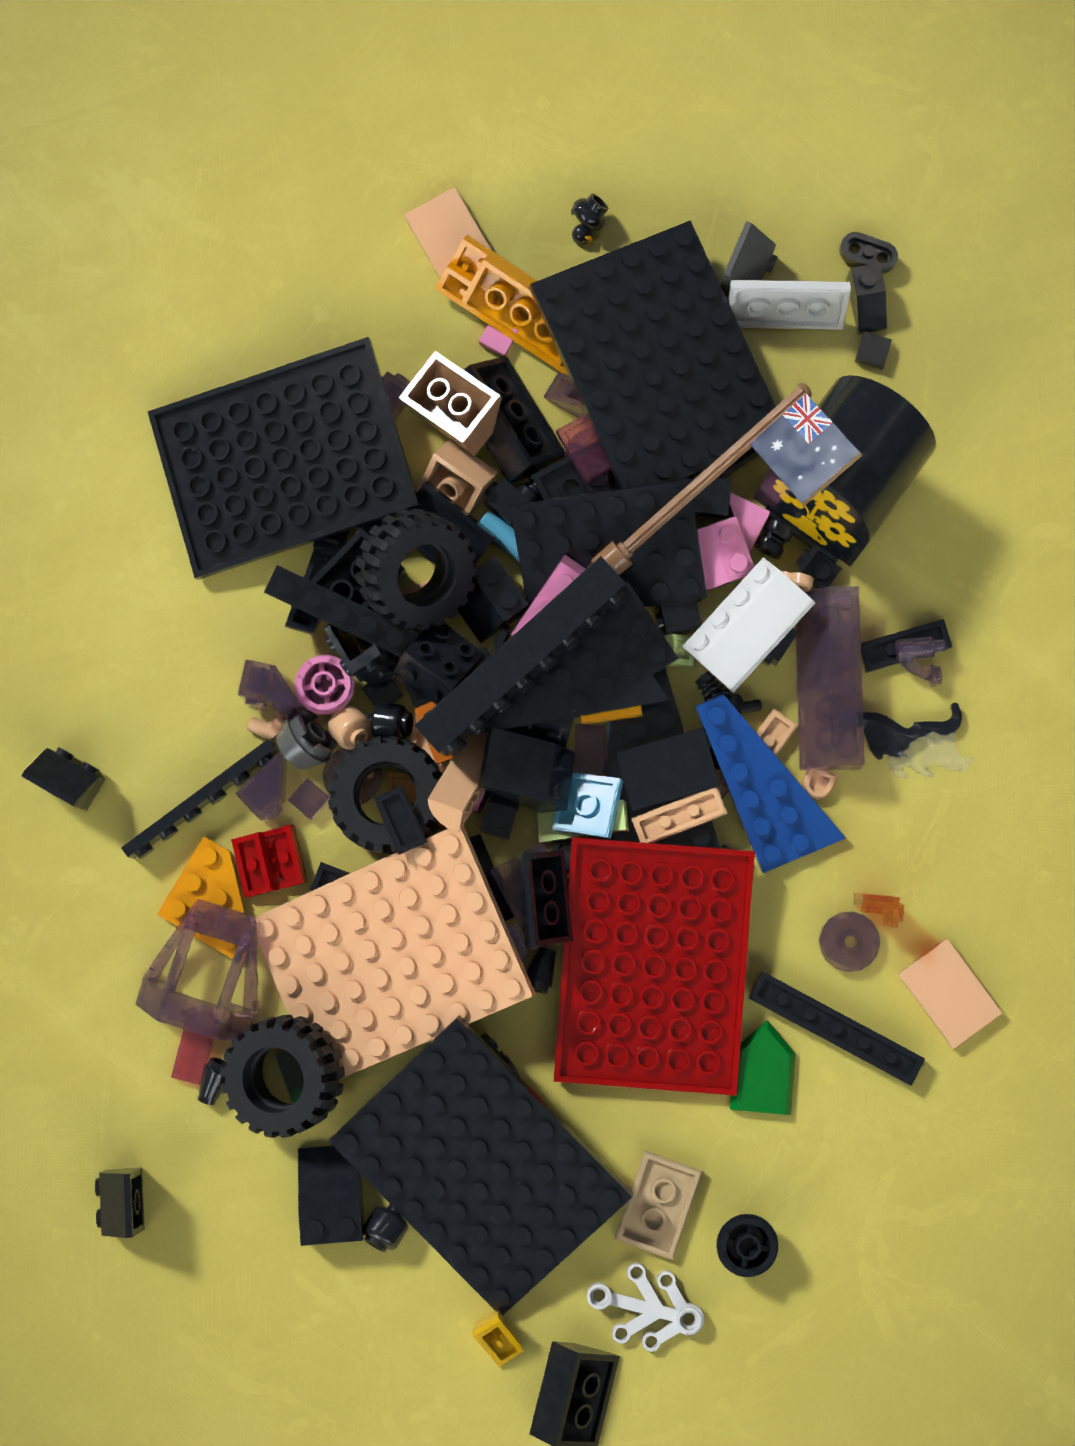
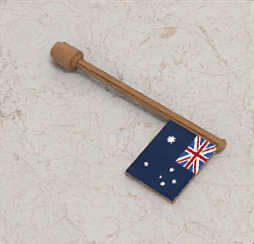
(793, 441)

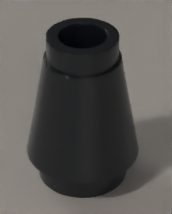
(542, 970)
(211, 1081)

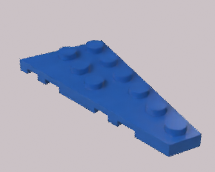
(770, 802)

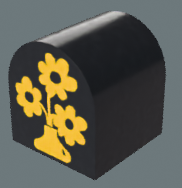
(893, 448)

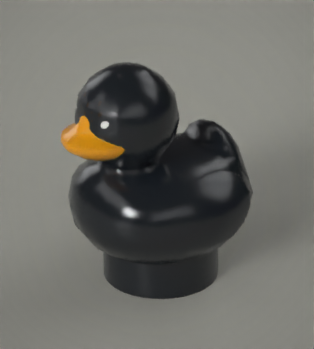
(591, 215)

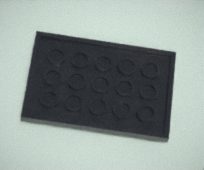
(582, 525)

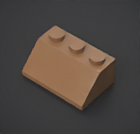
(453, 403)

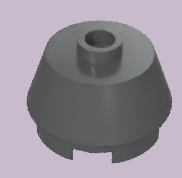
(304, 741)

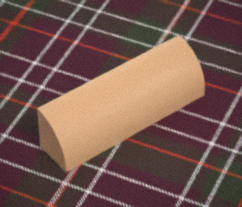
(458, 786)

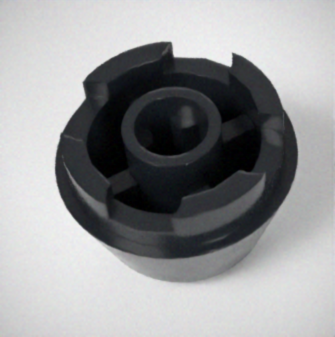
(747, 1245)

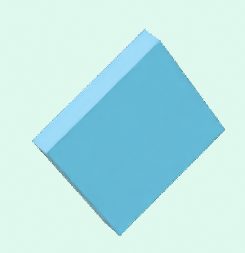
(590, 806)

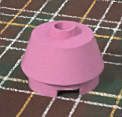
(323, 685)

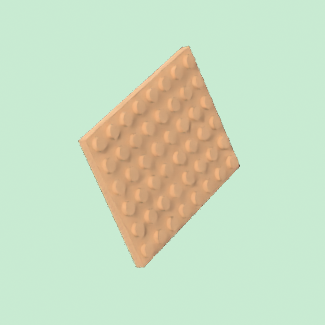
(395, 951)

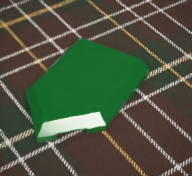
(765, 1073)

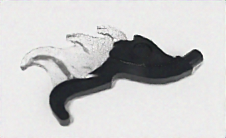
(915, 746)

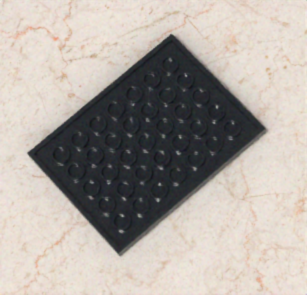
(655, 356)
(283, 458)
(480, 1166)

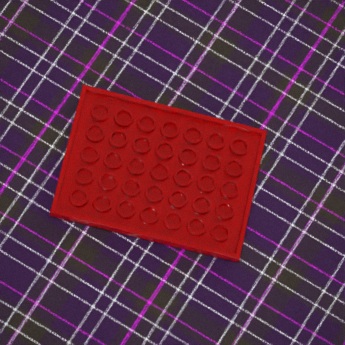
(654, 966)

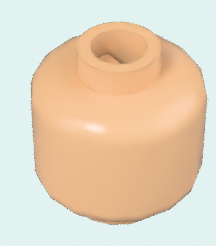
(349, 727)

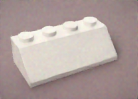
(748, 624)

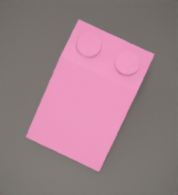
(724, 553)

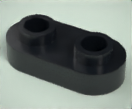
(869, 250)

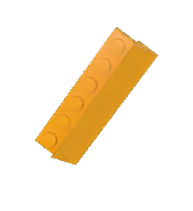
(499, 296)

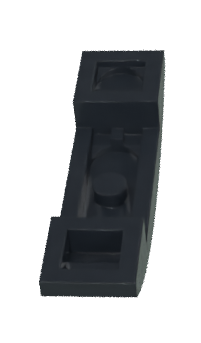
(322, 553)

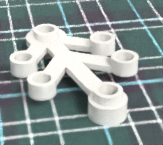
(650, 1308)

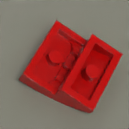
(269, 861)

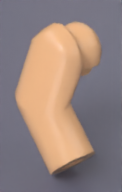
(267, 730)

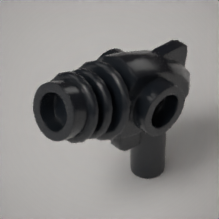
(712, 689)

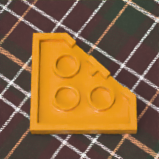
(209, 878)

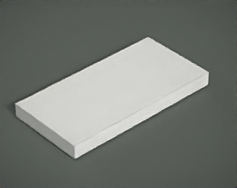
(789, 304)

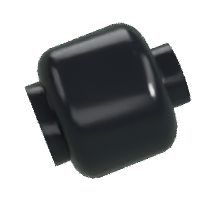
(391, 721)
(385, 1228)

